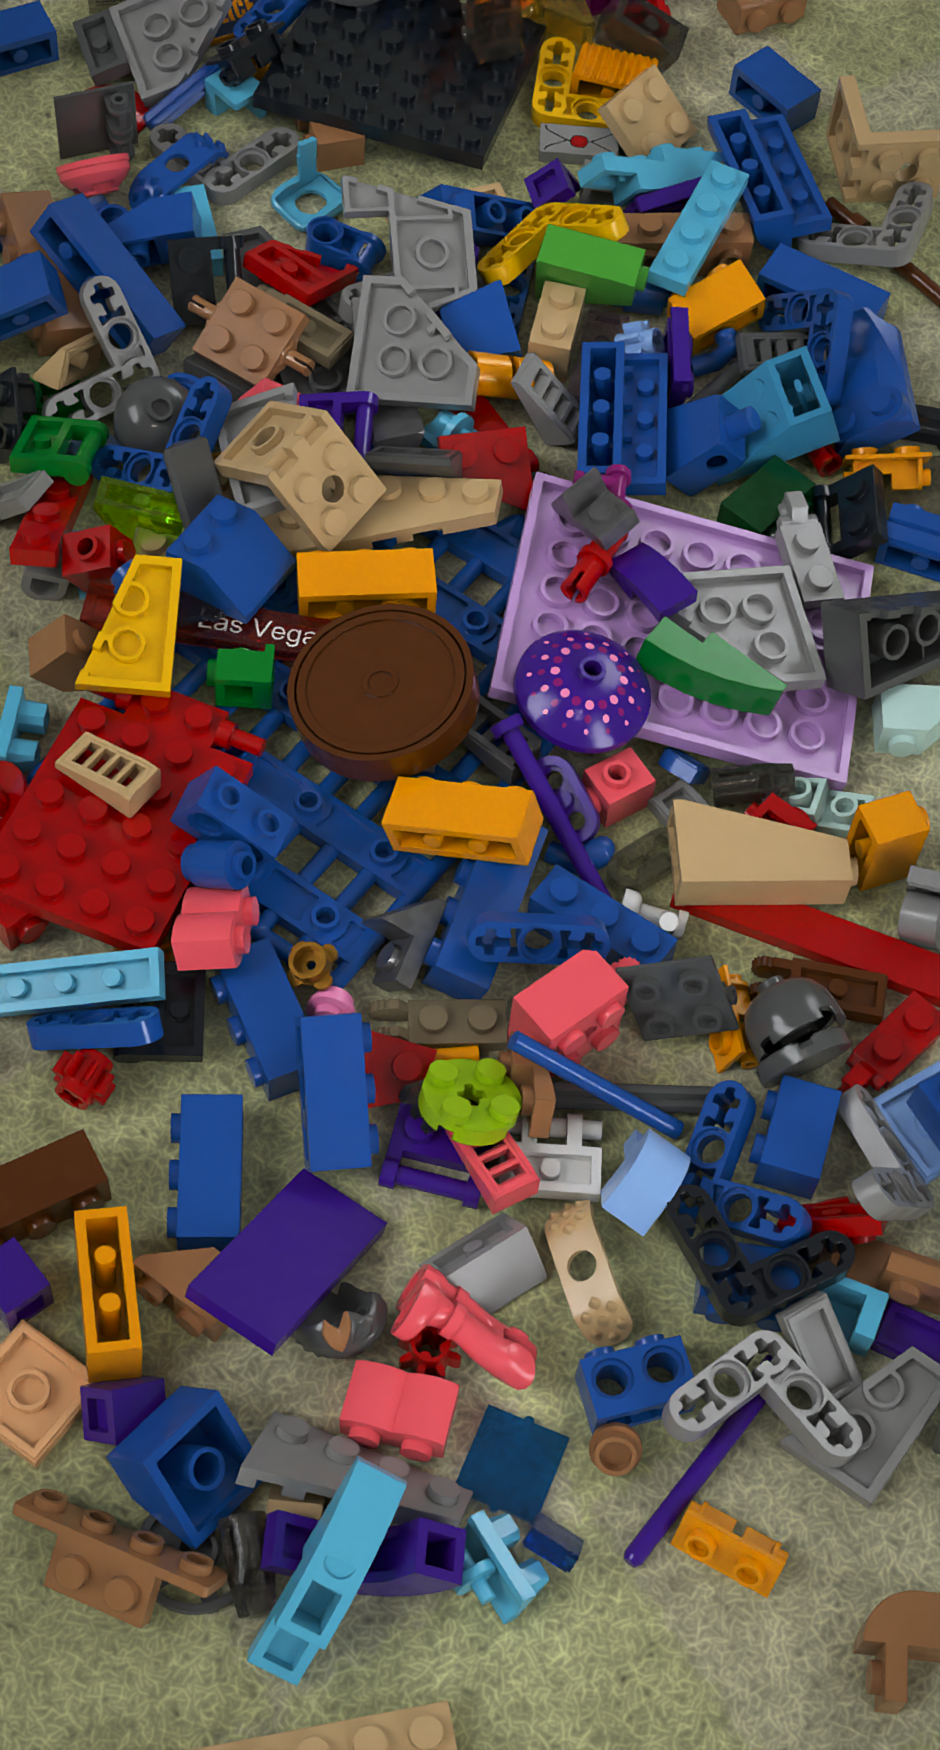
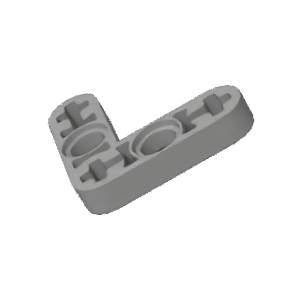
(222, 171)
(877, 243)
(119, 359)
(893, 1186)
(771, 1383)

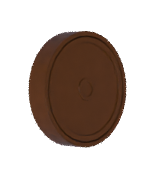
(383, 692)

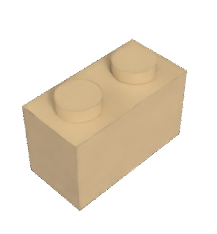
(557, 325)

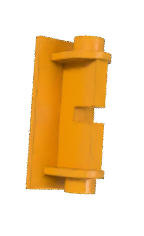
(903, 465)
(732, 1045)
(750, 1559)

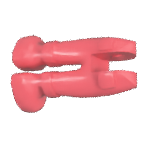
(494, 1346)

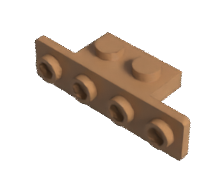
(899, 1272)
(110, 1563)

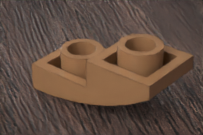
(535, 1091)

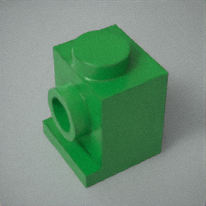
(243, 677)

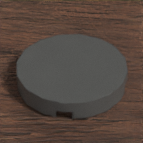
(804, 1057)

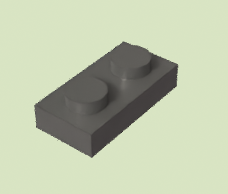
(101, 47)

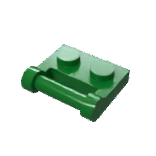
(47, 441)

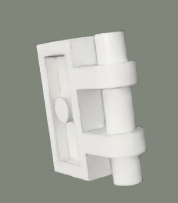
(566, 1169)

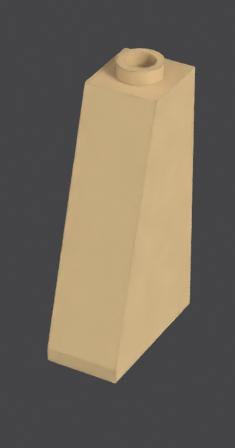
(753, 860)

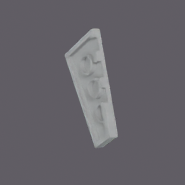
(317, 1462)

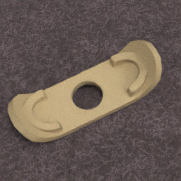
(596, 1301)

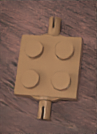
(251, 334)

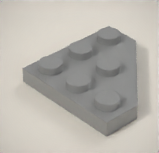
(166, 40)
(408, 351)
(760, 617)

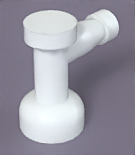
(662, 918)

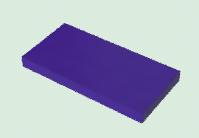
(286, 1261)

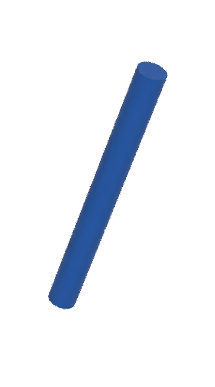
(595, 1085)

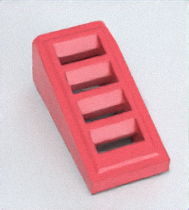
(508, 1192)

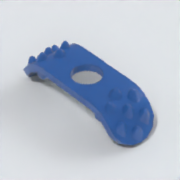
(159, 181)

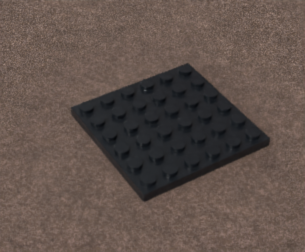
(397, 77)

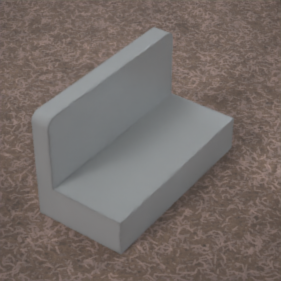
(492, 1262)

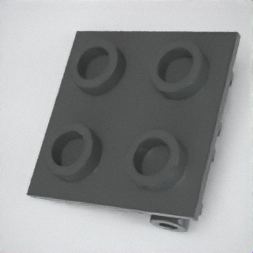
(97, 121)
(679, 998)

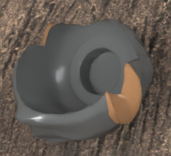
(343, 1323)

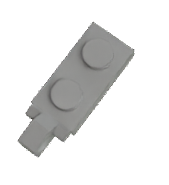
(806, 551)

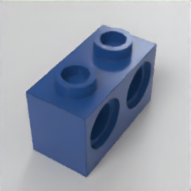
(226, 809)
(641, 1395)

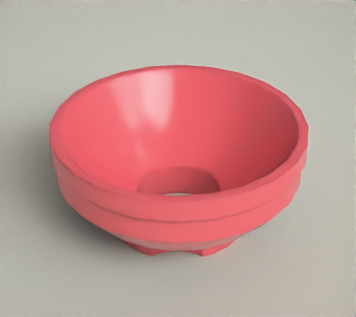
(95, 174)

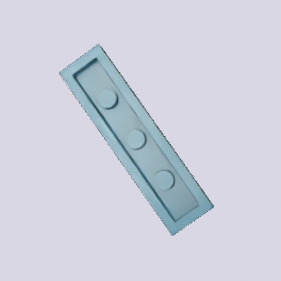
(697, 228)
(82, 982)

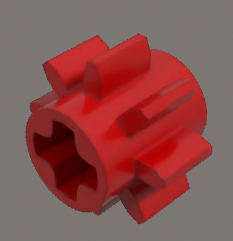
(84, 1078)
(422, 1361)

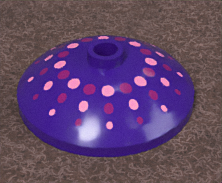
(578, 708)

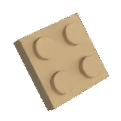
(646, 115)

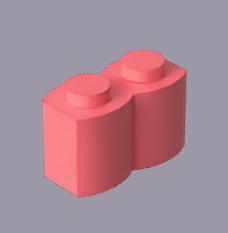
(213, 928)
(399, 1410)

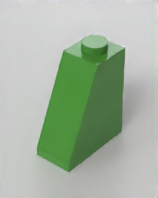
(602, 266)

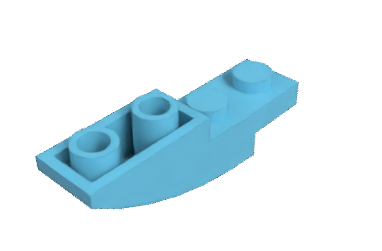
(643, 174)
(329, 1572)

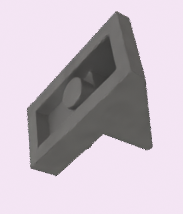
(596, 510)
(410, 935)

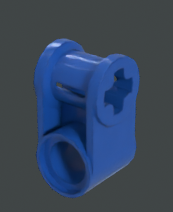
(344, 245)

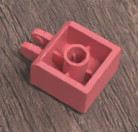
(573, 1006)

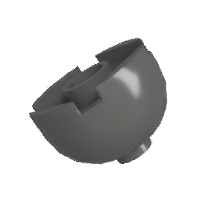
(149, 413)
(788, 1013)

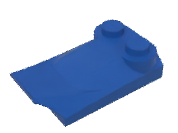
(877, 387)

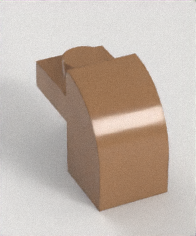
(898, 1631)

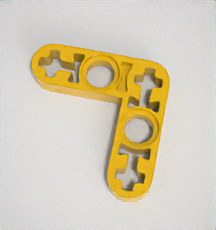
(566, 105)
(524, 242)

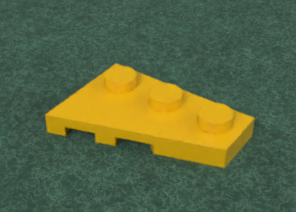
(139, 634)

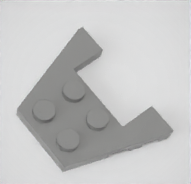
(427, 241)

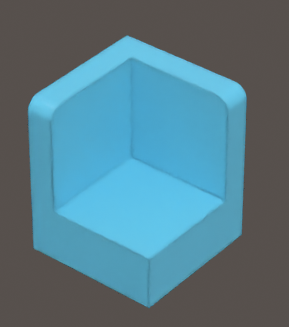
(221, 98)
(857, 1311)

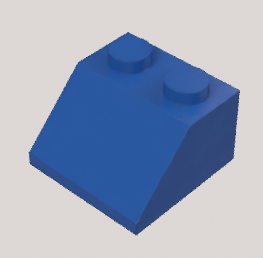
(231, 558)
(185, 1463)

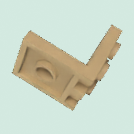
(871, 162)
(293, 454)

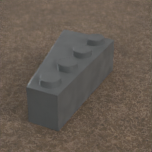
(880, 641)

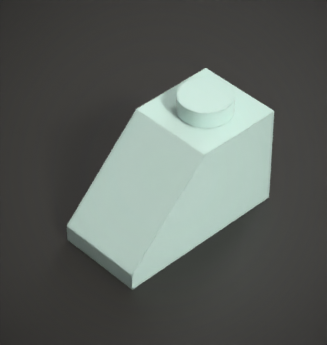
(906, 719)

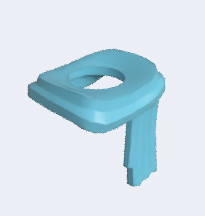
(306, 182)

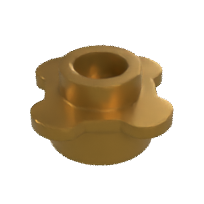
(304, 953)

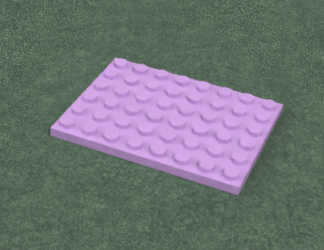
(805, 727)

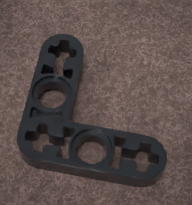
(753, 1278)

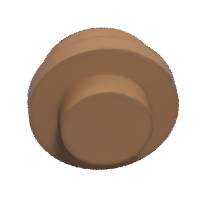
(615, 1448)

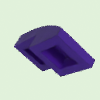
(654, 580)

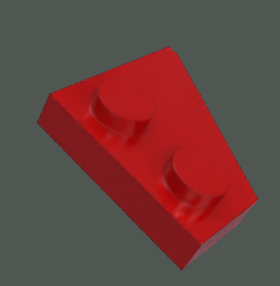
(297, 272)
(496, 455)
(843, 1217)

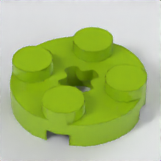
(484, 1081)

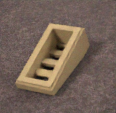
(123, 798)

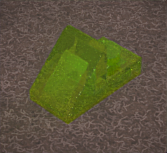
(134, 506)

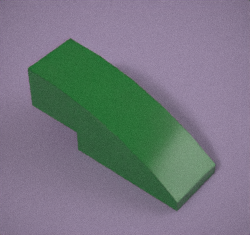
(708, 670)

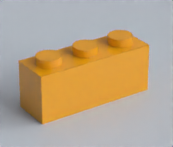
(350, 580)
(463, 820)
(108, 1294)

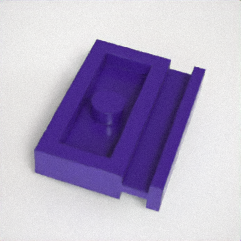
(665, 200)
(679, 349)

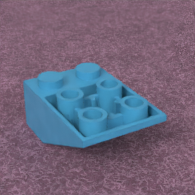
(790, 408)

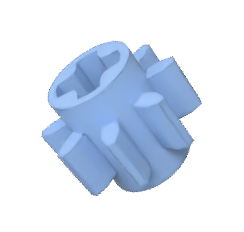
(641, 338)

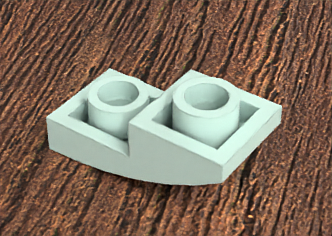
(827, 808)

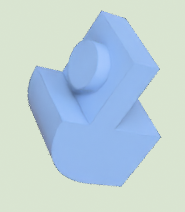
(644, 1180)

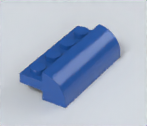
(780, 187)
(624, 414)

